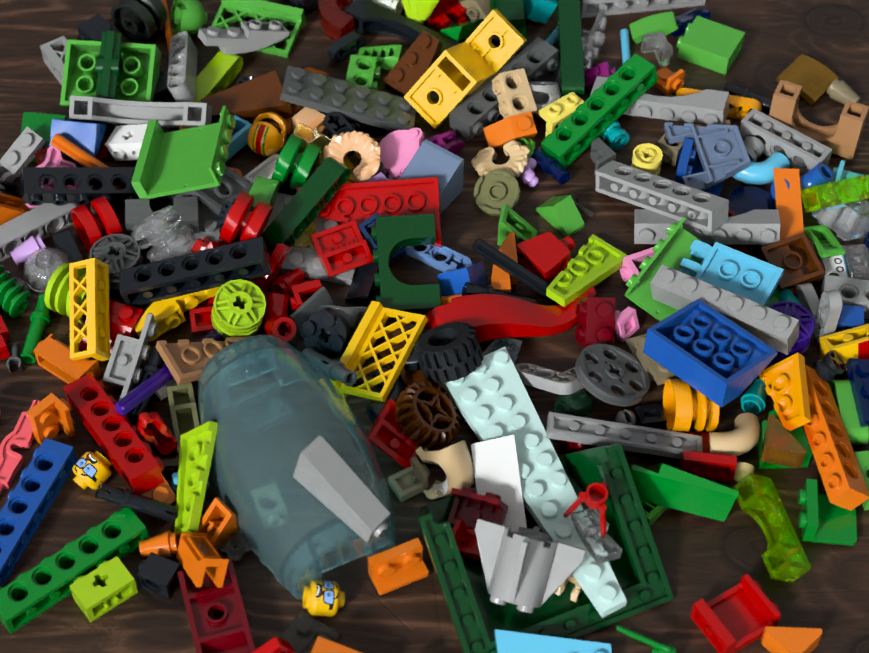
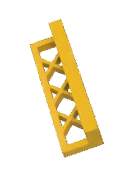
(95, 307)

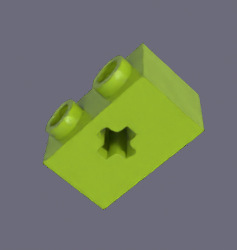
(103, 588)

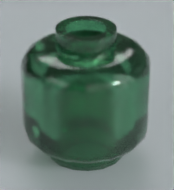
(574, 404)

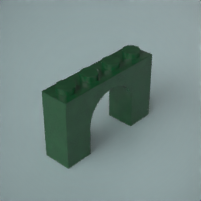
(391, 235)

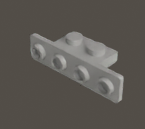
(127, 356)

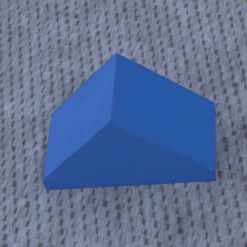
(453, 281)

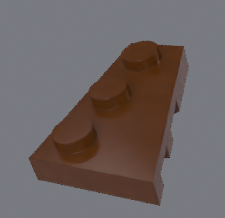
(413, 63)

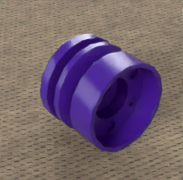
(806, 328)

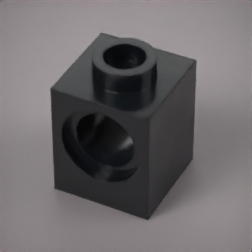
(159, 575)

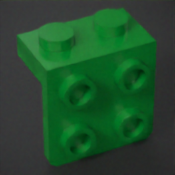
(823, 520)

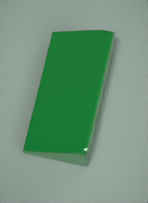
(460, 30)

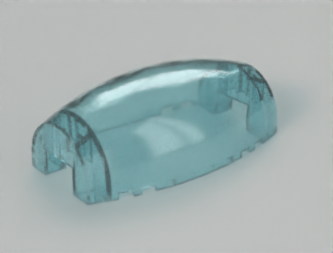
(267, 412)

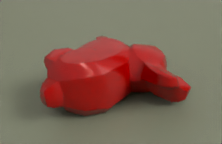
(157, 432)

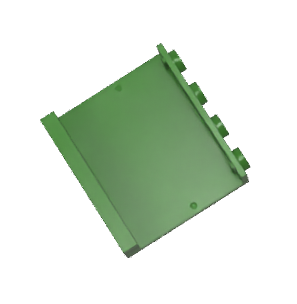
(182, 158)
(666, 253)

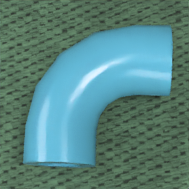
(762, 172)

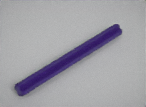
(152, 384)

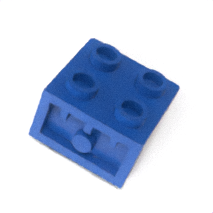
(691, 164)

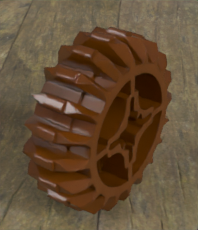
(427, 415)

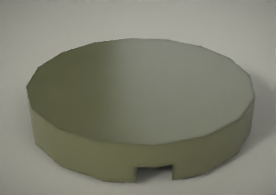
(496, 190)

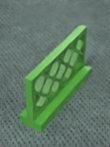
(263, 11)

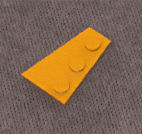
(789, 390)

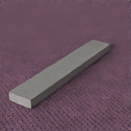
(631, 437)

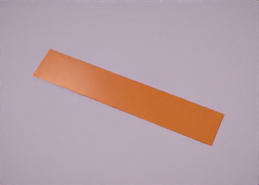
(788, 203)

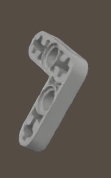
(824, 311)
(550, 380)

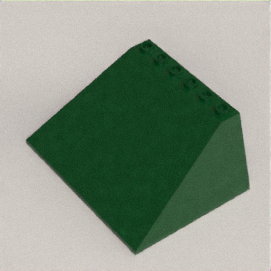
(637, 570)

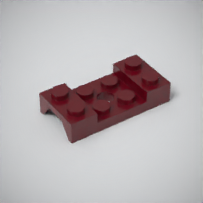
(224, 635)

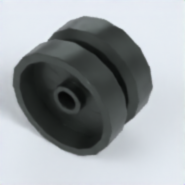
(139, 18)

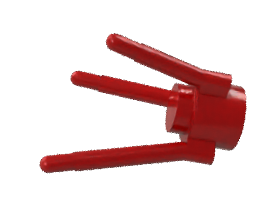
(594, 498)

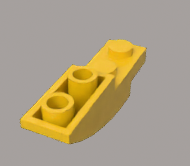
(169, 312)

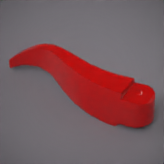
(505, 316)

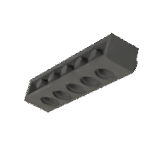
(483, 106)

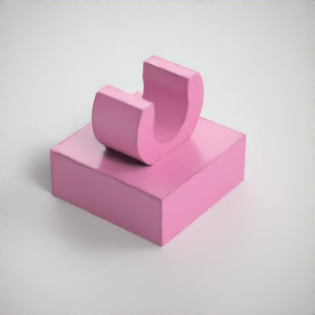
(625, 323)

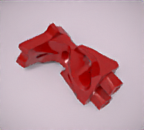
(277, 259)

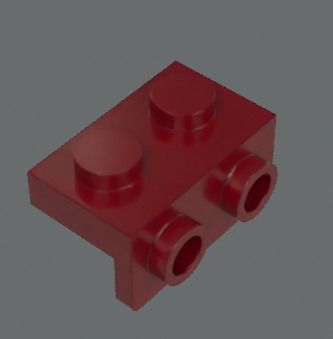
(595, 321)
(471, 506)

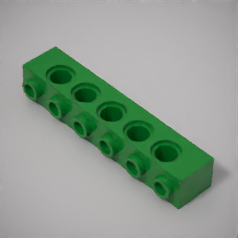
(600, 110)
(42, 597)

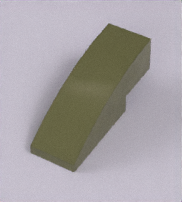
(182, 410)

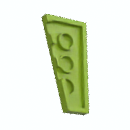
(587, 269)

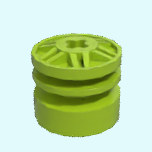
(57, 291)
(232, 320)

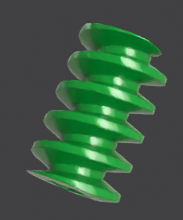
(12, 296)

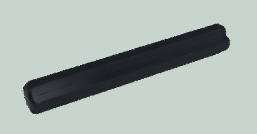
(511, 267)

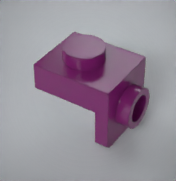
(603, 70)

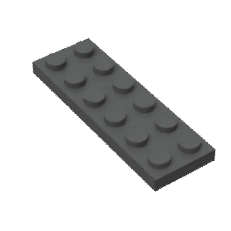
(348, 99)

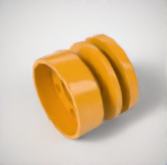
(688, 406)

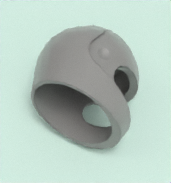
(544, 94)

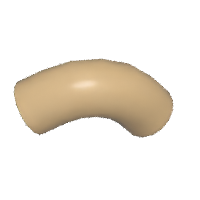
(739, 440)

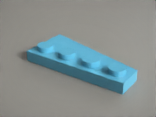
(531, 643)

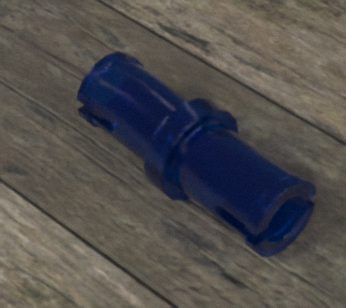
(550, 166)

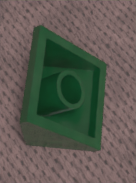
(513, 11)

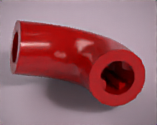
(276, 316)

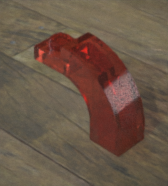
(333, 20)

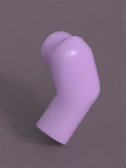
(528, 175)

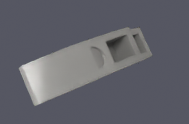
(249, 38)

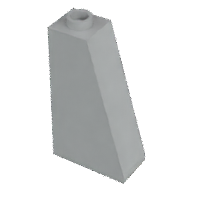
(340, 490)

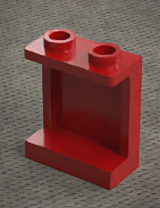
(736, 616)

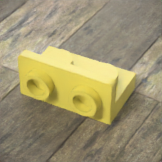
(559, 110)

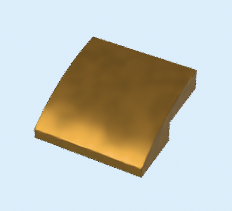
(811, 75)

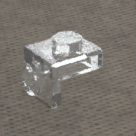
(659, 45)

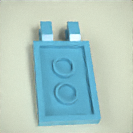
(733, 271)

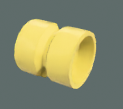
(647, 158)

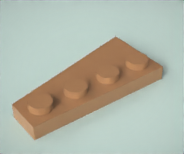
(188, 358)

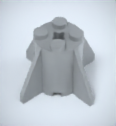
(523, 564)

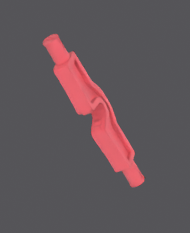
(20, 438)

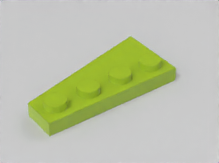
(193, 475)

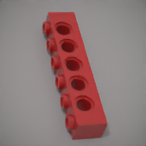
(114, 435)

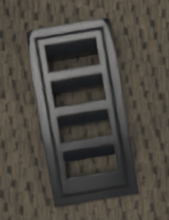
(66, 244)

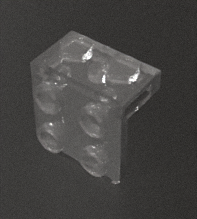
(593, 39)

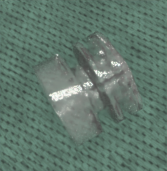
(161, 233)

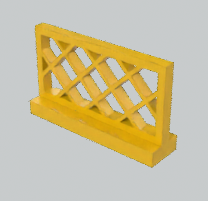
(362, 348)

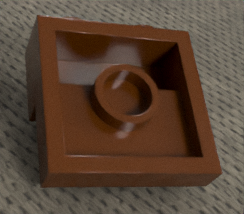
(797, 259)

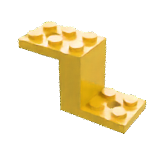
(464, 68)

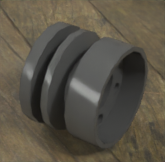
(119, 253)

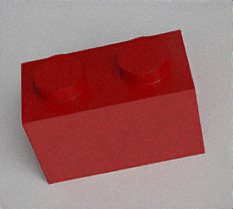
(122, 321)

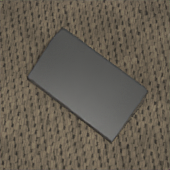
(309, 307)

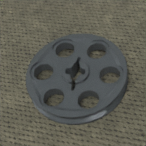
(612, 375)

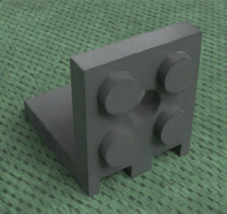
(212, 197)

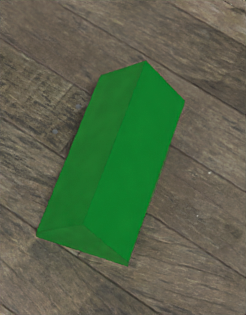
(683, 491)

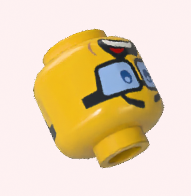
(91, 470)
(323, 598)

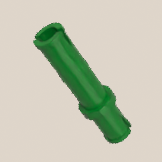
(39, 320)

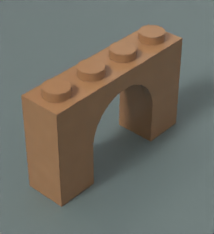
(841, 137)

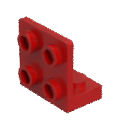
(708, 465)

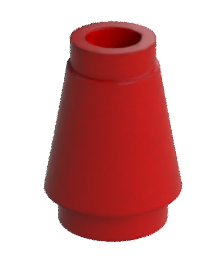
(284, 282)

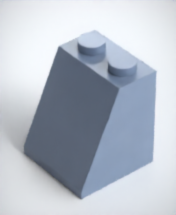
(437, 162)

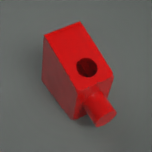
(545, 255)

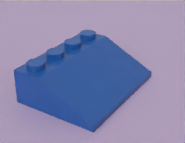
(708, 351)

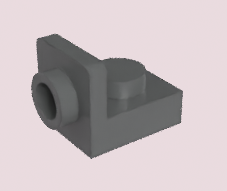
(601, 154)

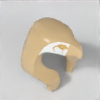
(456, 464)

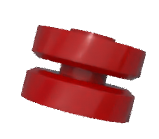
(243, 221)
(95, 222)

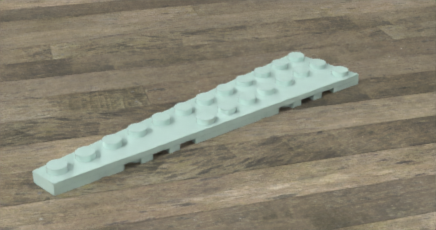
(499, 406)

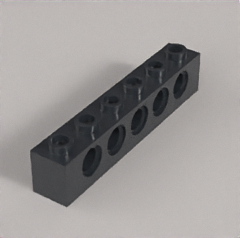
(80, 177)
(194, 272)

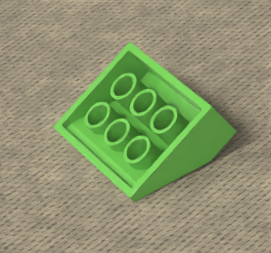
(137, 81)

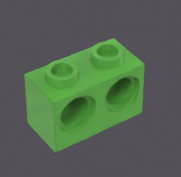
(363, 71)

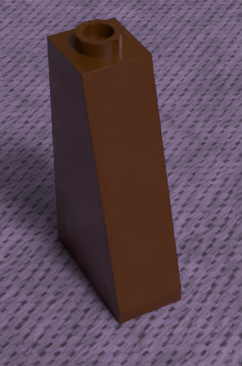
(251, 99)

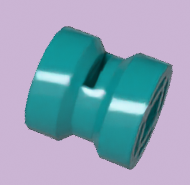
(615, 136)

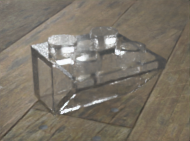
(847, 219)

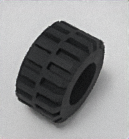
(448, 352)

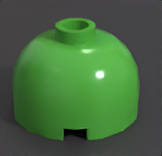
(188, 16)

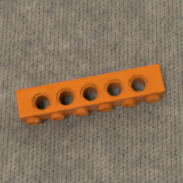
(832, 447)

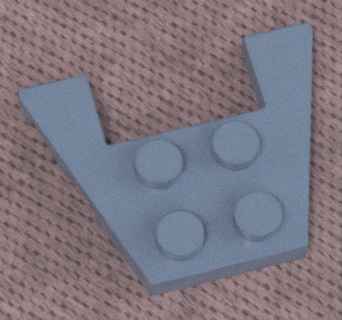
(718, 148)

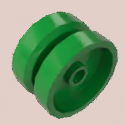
(294, 162)

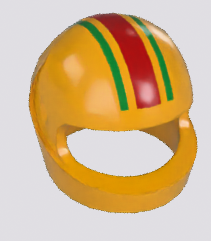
(264, 137)

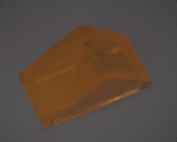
(780, 446)

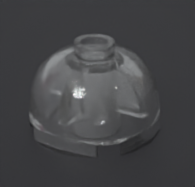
(41, 266)

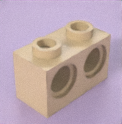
(519, 93)

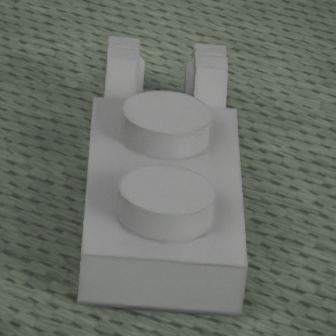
(20, 154)

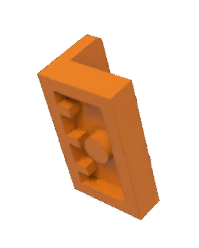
(50, 417)
(397, 566)

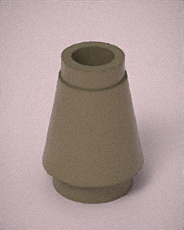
(841, 92)

